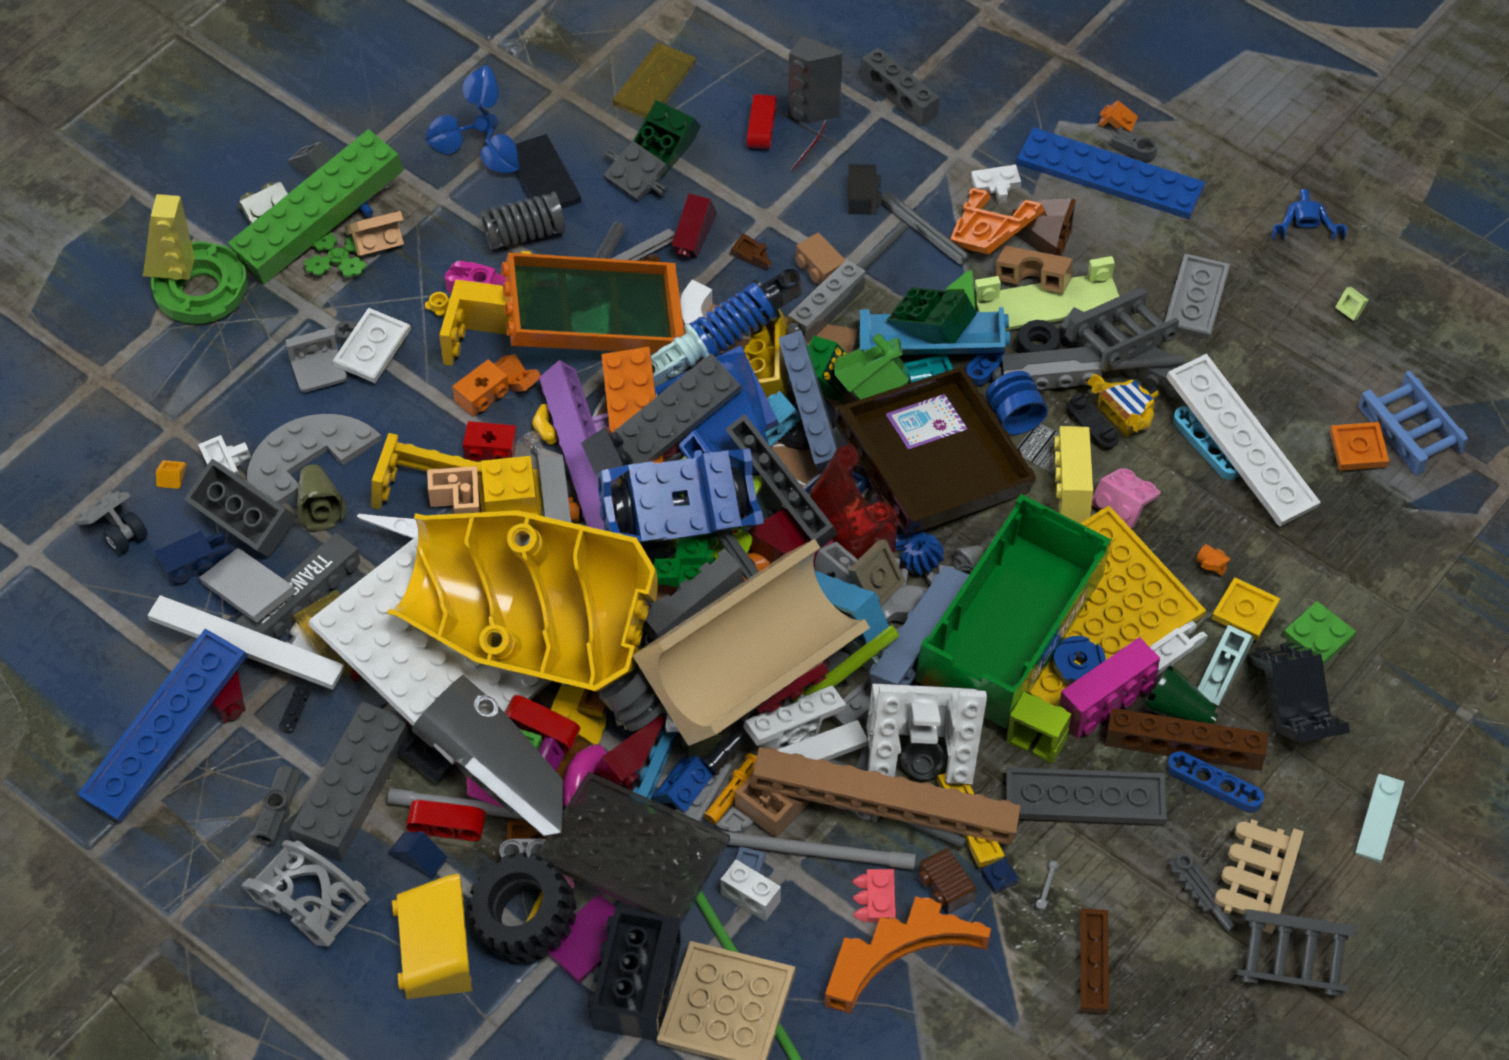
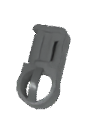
(1131, 144)

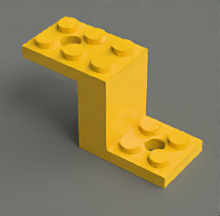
(472, 308)

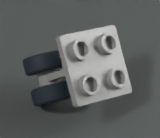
(120, 529)

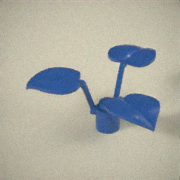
(445, 136)

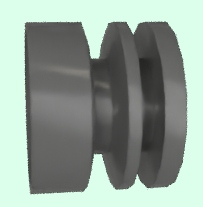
(633, 700)

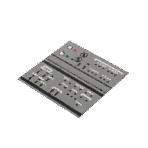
(1039, 447)

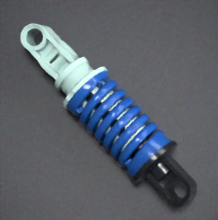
(726, 323)

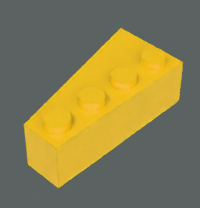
(767, 357)

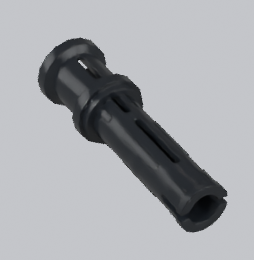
(726, 749)

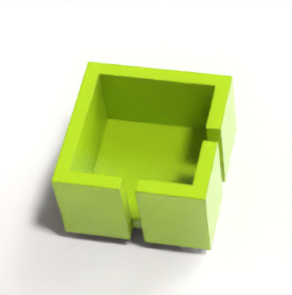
(1035, 716)

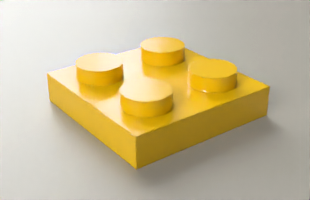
(1246, 608)

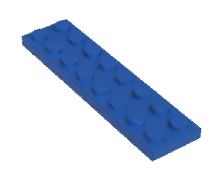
(1111, 173)
(162, 725)

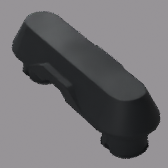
(1089, 417)

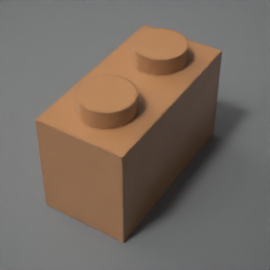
(818, 257)

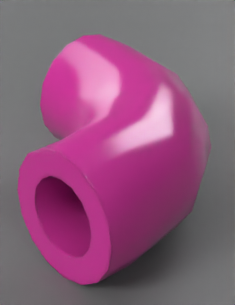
(580, 765)

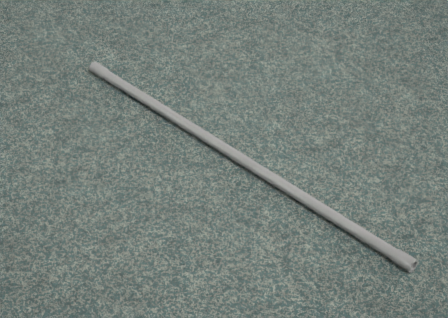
(892, 858)

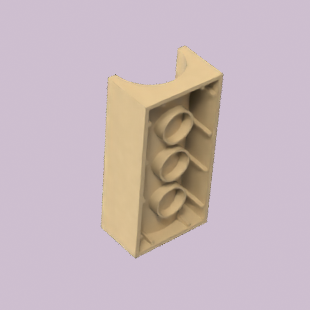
(746, 646)

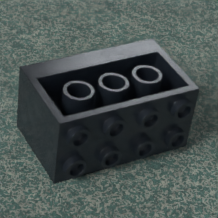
(635, 973)

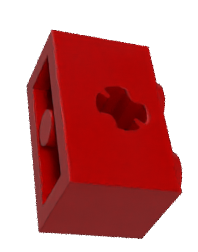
(489, 441)

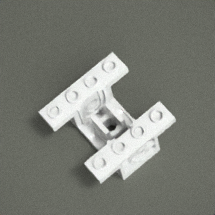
(925, 716)
(793, 721)

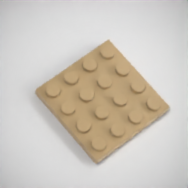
(726, 1004)

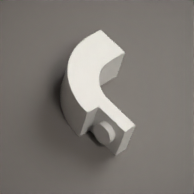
(695, 303)

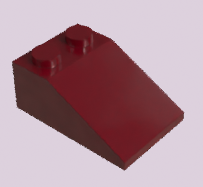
(626, 760)

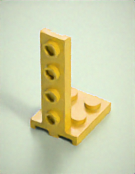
(412, 457)

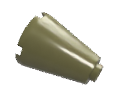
(318, 499)

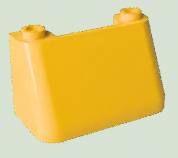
(433, 939)

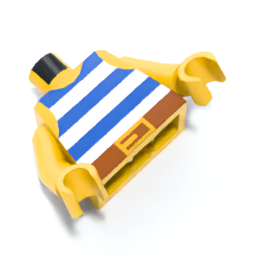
(1125, 403)

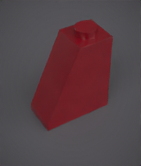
(694, 226)
(778, 536)
(230, 701)

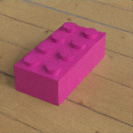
(1110, 685)

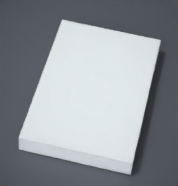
(371, 345)

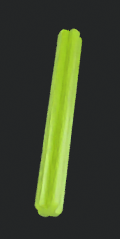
(855, 660)

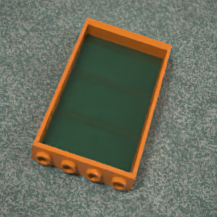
(591, 302)

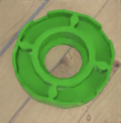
(211, 261)

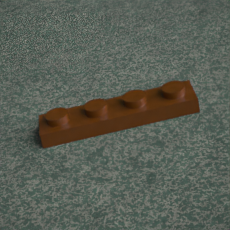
(1094, 961)

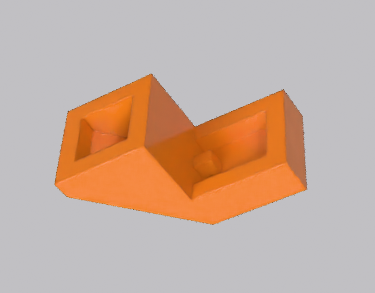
(518, 377)

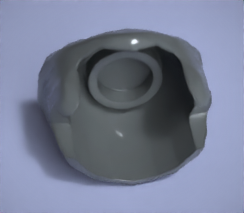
(923, 760)

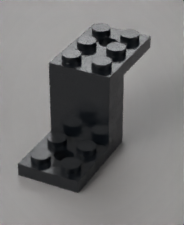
(1297, 692)

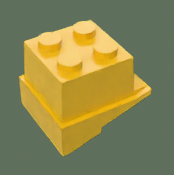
(509, 485)

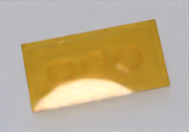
(654, 79)

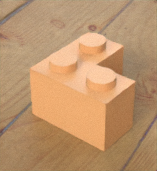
(455, 488)

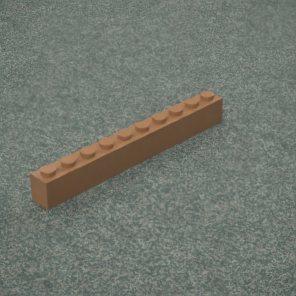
(885, 796)

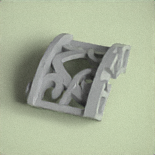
(313, 924)

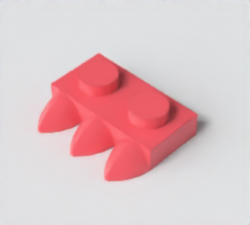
(878, 897)

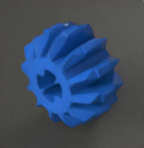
(922, 554)

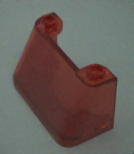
(847, 510)

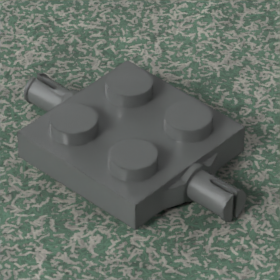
(636, 171)

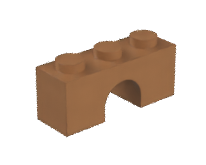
(1019, 263)

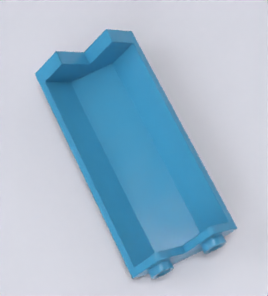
(983, 335)

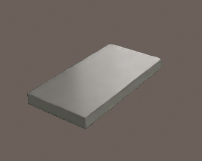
(1197, 295)
(247, 585)

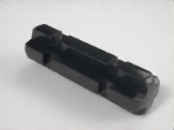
(294, 709)

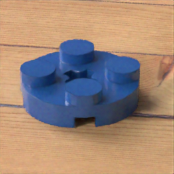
(1070, 649)

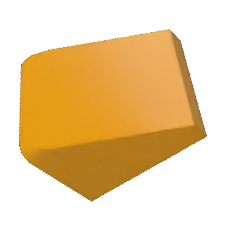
(170, 474)

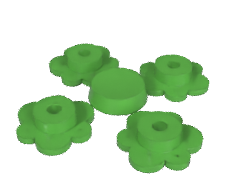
(336, 256)

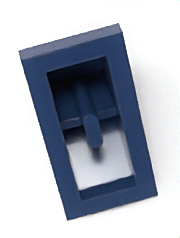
(419, 853)

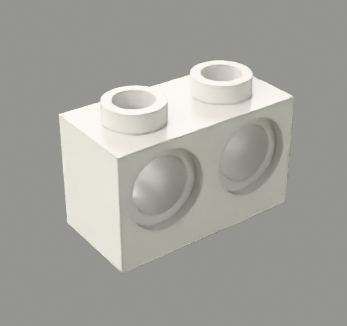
(750, 890)

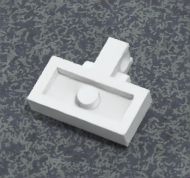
(997, 181)
(228, 456)

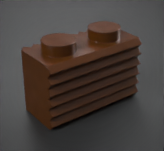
(947, 880)

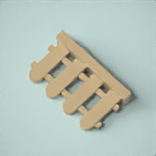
(1262, 861)

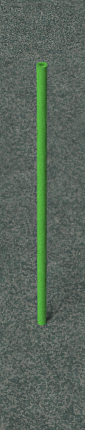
(727, 944)

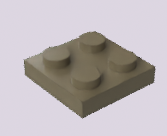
(877, 571)

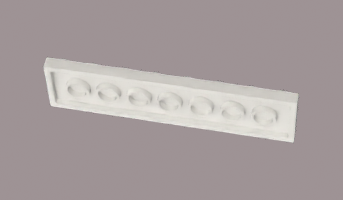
(1243, 440)

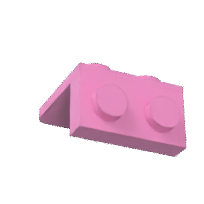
(1124, 494)

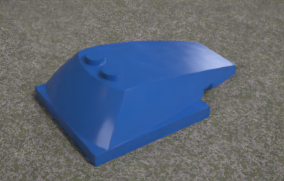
(749, 401)

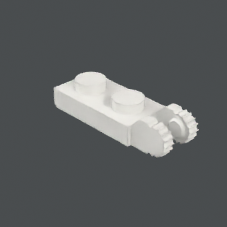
(1177, 645)

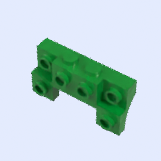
(690, 556)

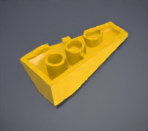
(567, 704)

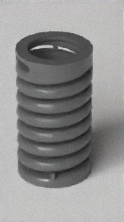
(495, 219)

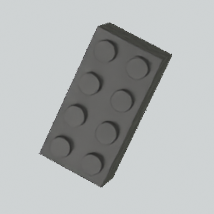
(240, 507)

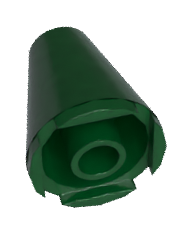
(1179, 698)

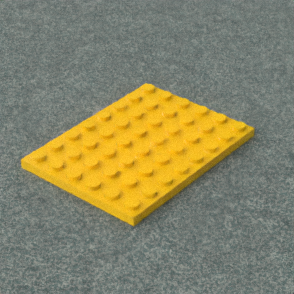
(1130, 602)

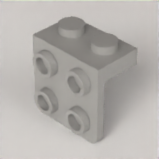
(313, 360)

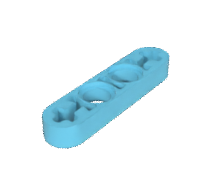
(1204, 444)

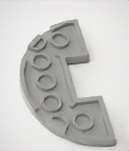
(302, 442)

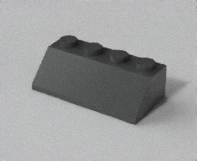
(814, 81)

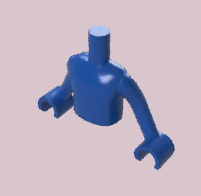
(1308, 216)

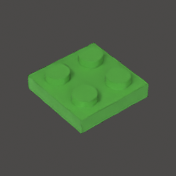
(1320, 631)

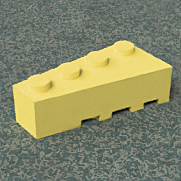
(168, 243)
(1073, 472)

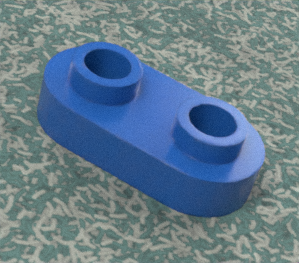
(983, 367)

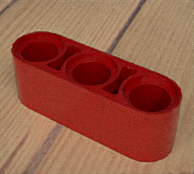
(761, 121)
(542, 721)
(446, 820)

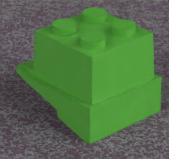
(872, 369)

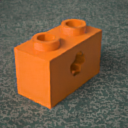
(480, 388)

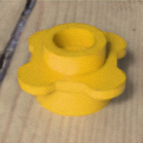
(438, 303)

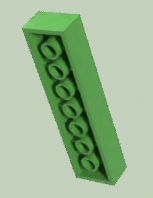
(316, 206)

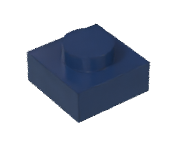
(1000, 875)

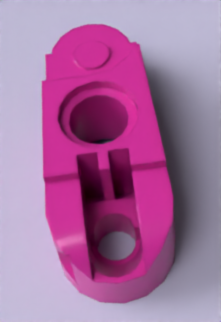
(471, 272)

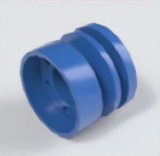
(1017, 402)

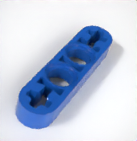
(1217, 778)

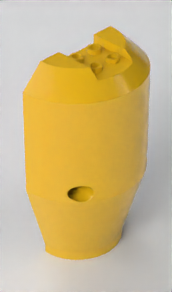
(559, 605)

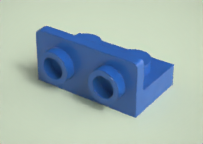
(684, 783)

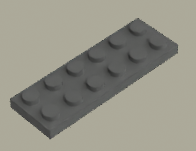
(678, 410)
(1087, 795)

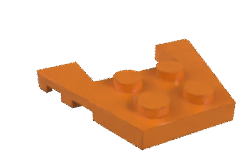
(987, 230)

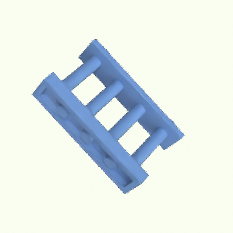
(1402, 440)

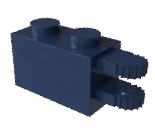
(191, 556)

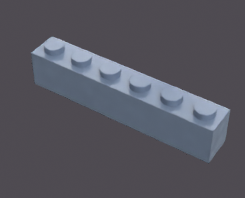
(809, 398)
(901, 657)

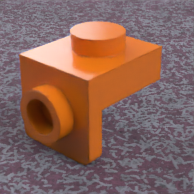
(1118, 116)

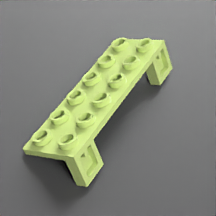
(1034, 303)

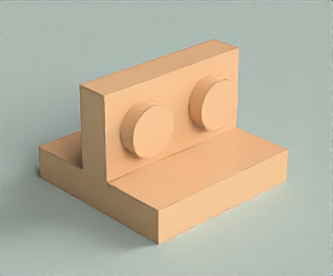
(376, 233)

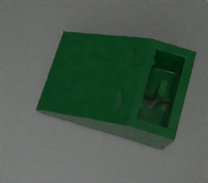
(667, 133)
(934, 314)

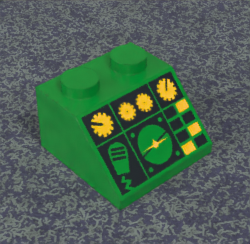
(823, 356)

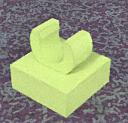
(1352, 303)

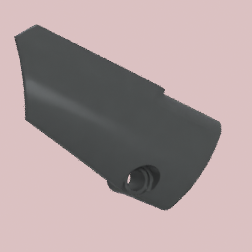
(494, 754)

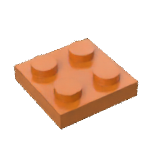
(1359, 446)

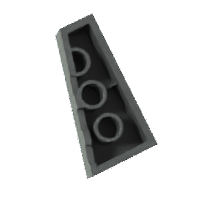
(694, 595)

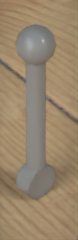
(1041, 903)

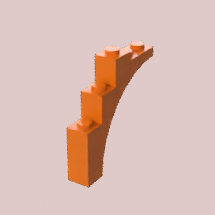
(892, 940)

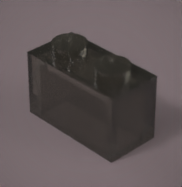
(863, 189)

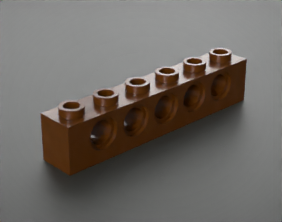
(1201, 740)

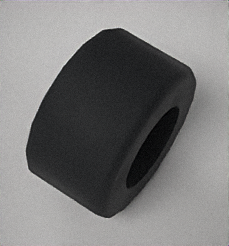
(1038, 331)

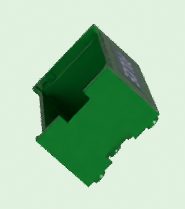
(1015, 607)

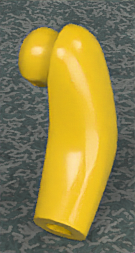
(542, 425)

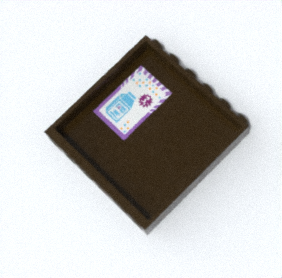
(934, 450)

